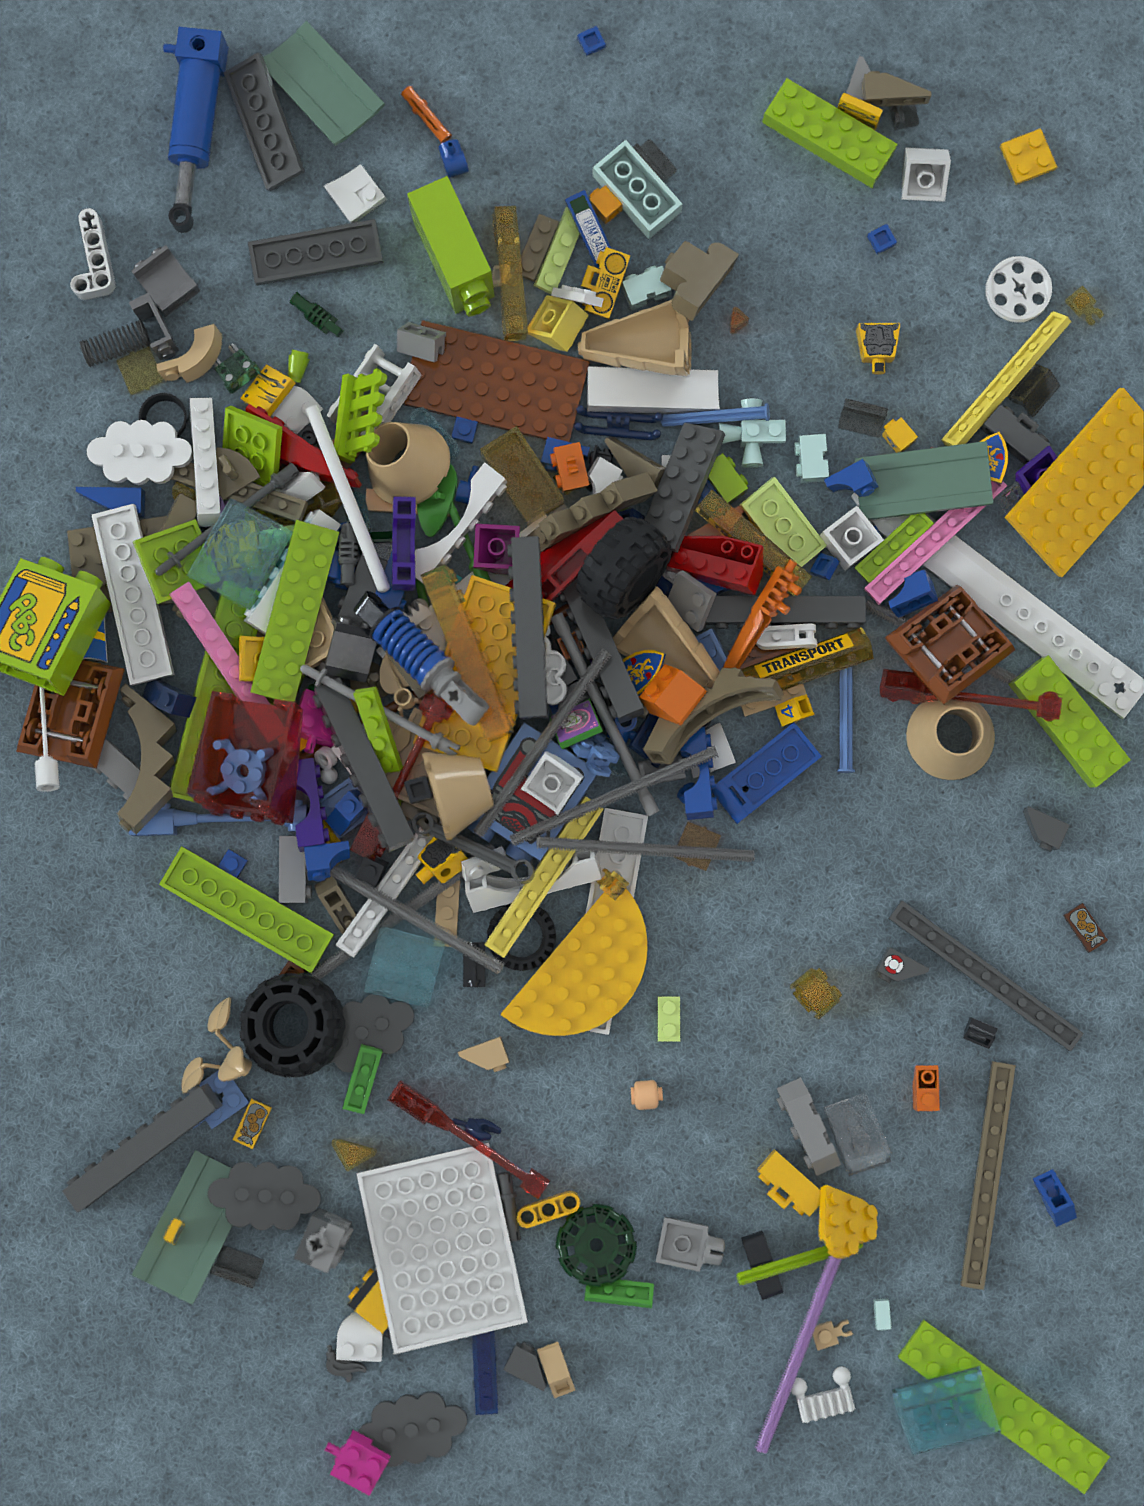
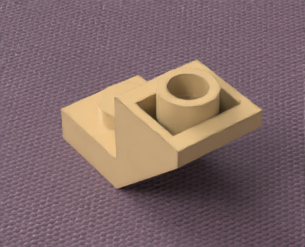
(556, 1370)

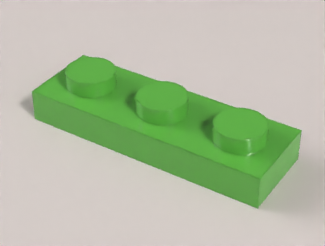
(362, 1079)
(622, 1293)

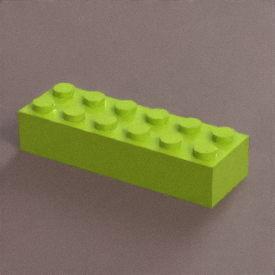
(829, 133)
(1079, 731)

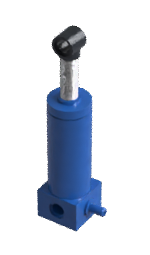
(201, 63)

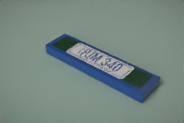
(587, 225)

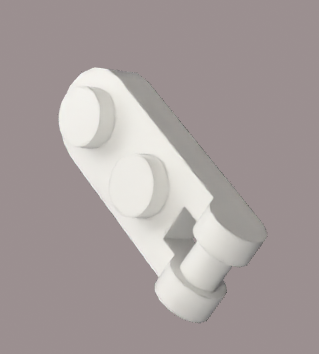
(788, 637)

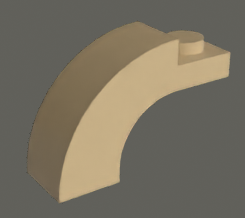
(197, 360)

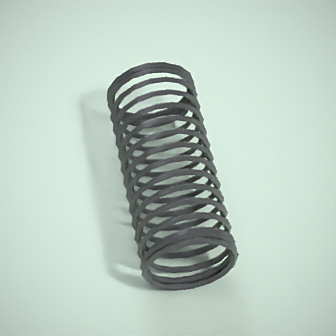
(85, 348)

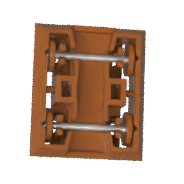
(950, 645)
(75, 720)

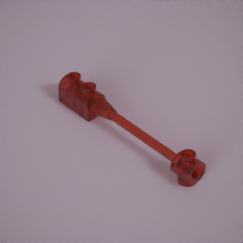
(907, 686)
(436, 710)
(428, 1112)

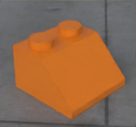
(672, 695)

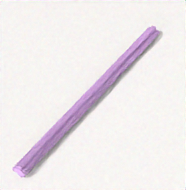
(798, 1355)

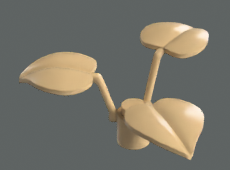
(394, 683)
(235, 1062)

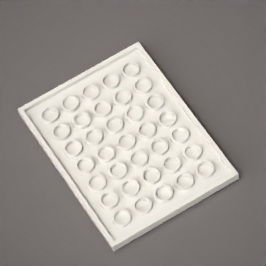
(441, 1248)

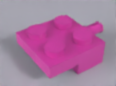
(312, 725)
(358, 1462)

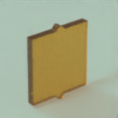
(701, 837)

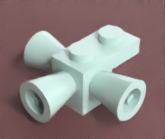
(753, 434)

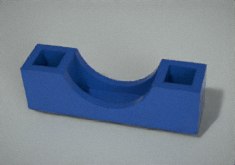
(699, 799)

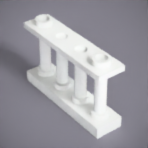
(395, 394)

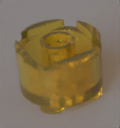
(815, 992)

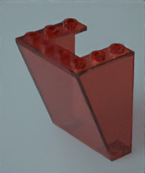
(252, 728)

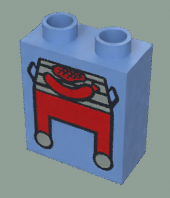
(522, 808)

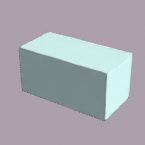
(882, 1314)

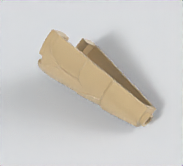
(646, 340)
(660, 628)

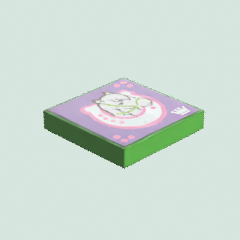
(579, 725)

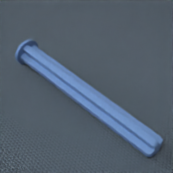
(716, 416)
(846, 721)

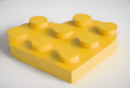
(845, 1222)

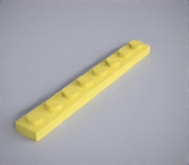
(1007, 379)
(535, 891)

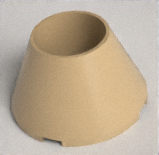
(417, 470)
(932, 756)
(458, 790)

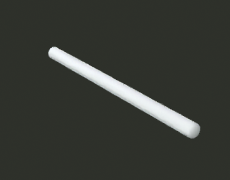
(348, 499)

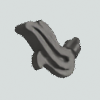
(342, 1367)

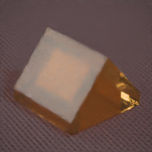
(738, 320)

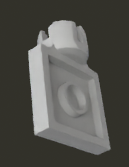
(688, 1245)

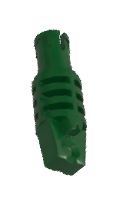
(316, 315)

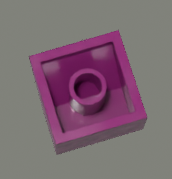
(492, 547)

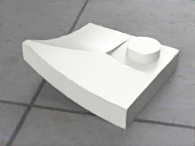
(355, 194)

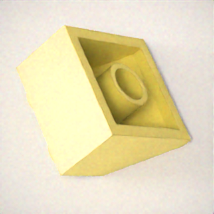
(557, 322)

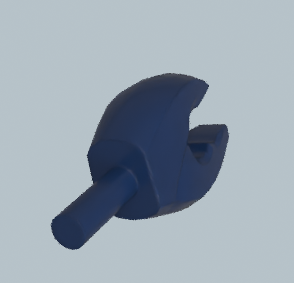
(478, 1128)

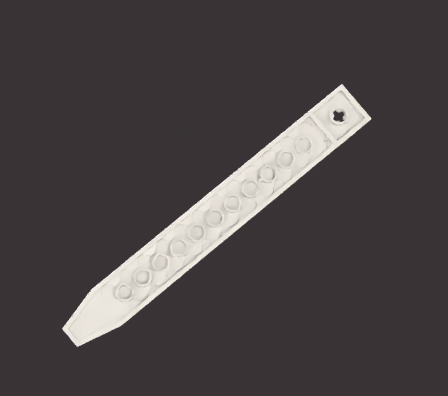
(1030, 621)

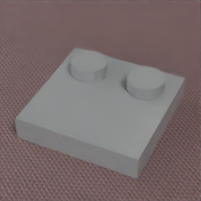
(691, 600)

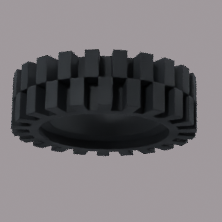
(537, 958)

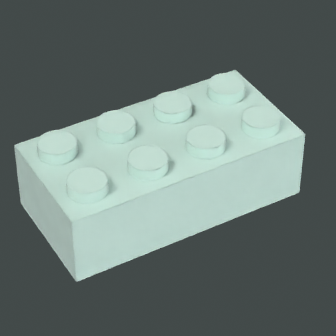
(638, 188)

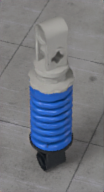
(419, 656)

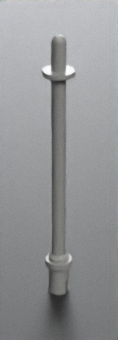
(436, 740)

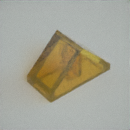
(352, 1153)

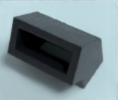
(980, 1033)

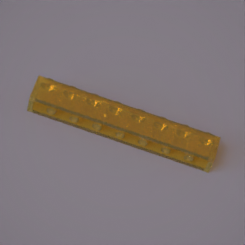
(466, 649)

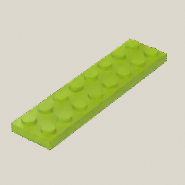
(294, 611)
(246, 909)

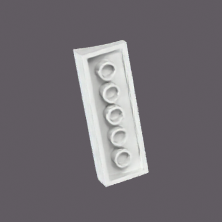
(651, 392)

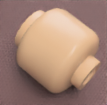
(646, 1094)

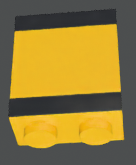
(369, 1302)

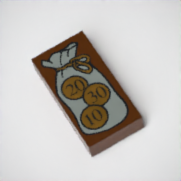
(1085, 927)

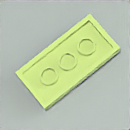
(783, 522)

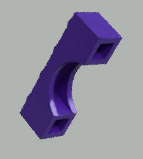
(403, 543)
(311, 829)

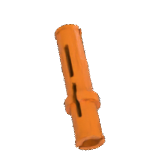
(420, 107)

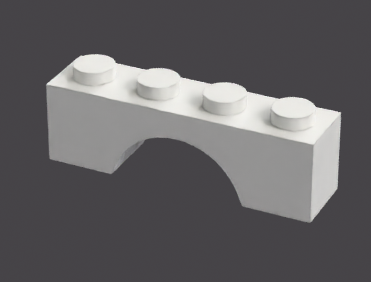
(603, 474)

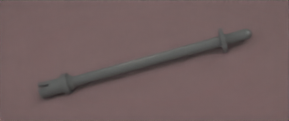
(277, 481)

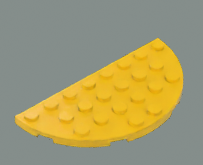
(588, 972)

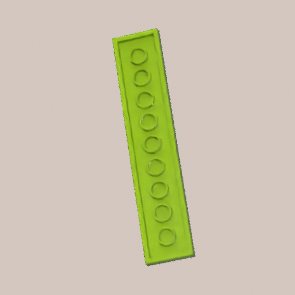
(231, 621)
(1017, 1414)

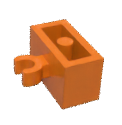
(570, 467)

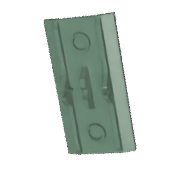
(322, 84)
(928, 481)
(185, 1266)

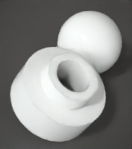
(327, 759)

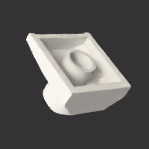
(552, 781)

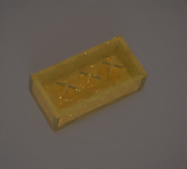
(527, 480)

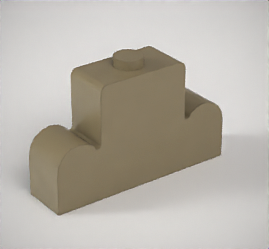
(696, 275)

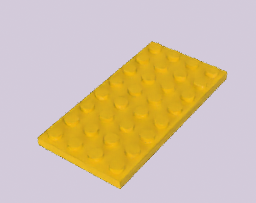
(1084, 485)
(492, 618)

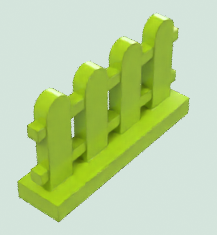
(349, 418)

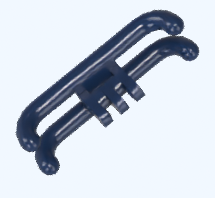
(618, 424)

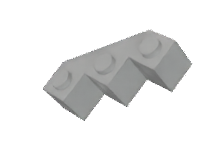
(808, 1127)

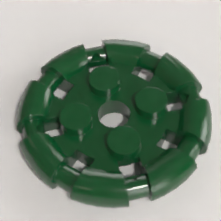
(586, 1255)

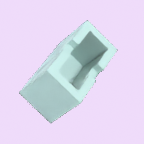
(645, 287)
(811, 463)

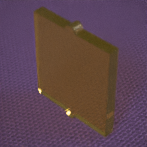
(139, 370)

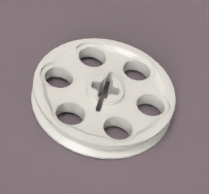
(1016, 298)

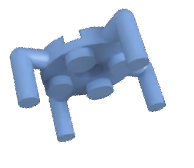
(231, 770)

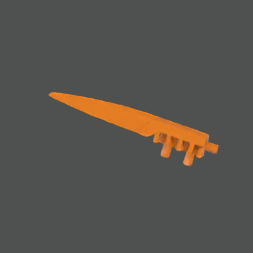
(762, 611)

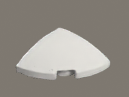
(722, 747)

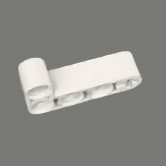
(93, 253)

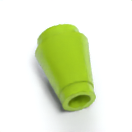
(297, 365)

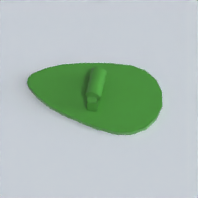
(436, 508)

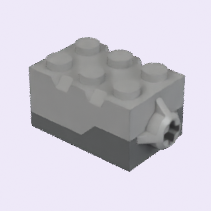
(324, 1240)

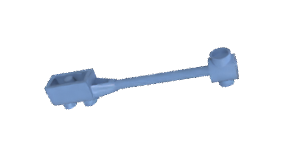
(169, 818)

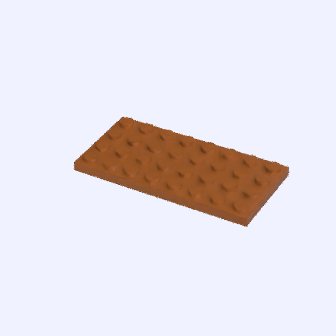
(501, 384)

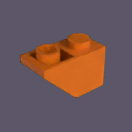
(926, 1088)

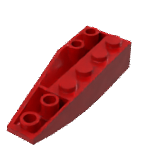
(301, 453)
(563, 560)
(720, 562)

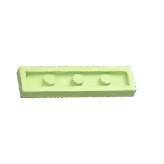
(558, 254)

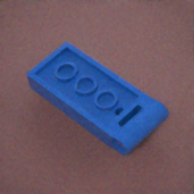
(765, 772)

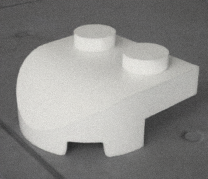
(293, 408)
(358, 1340)

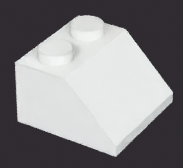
(925, 174)
(851, 538)

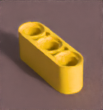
(540, 1217)

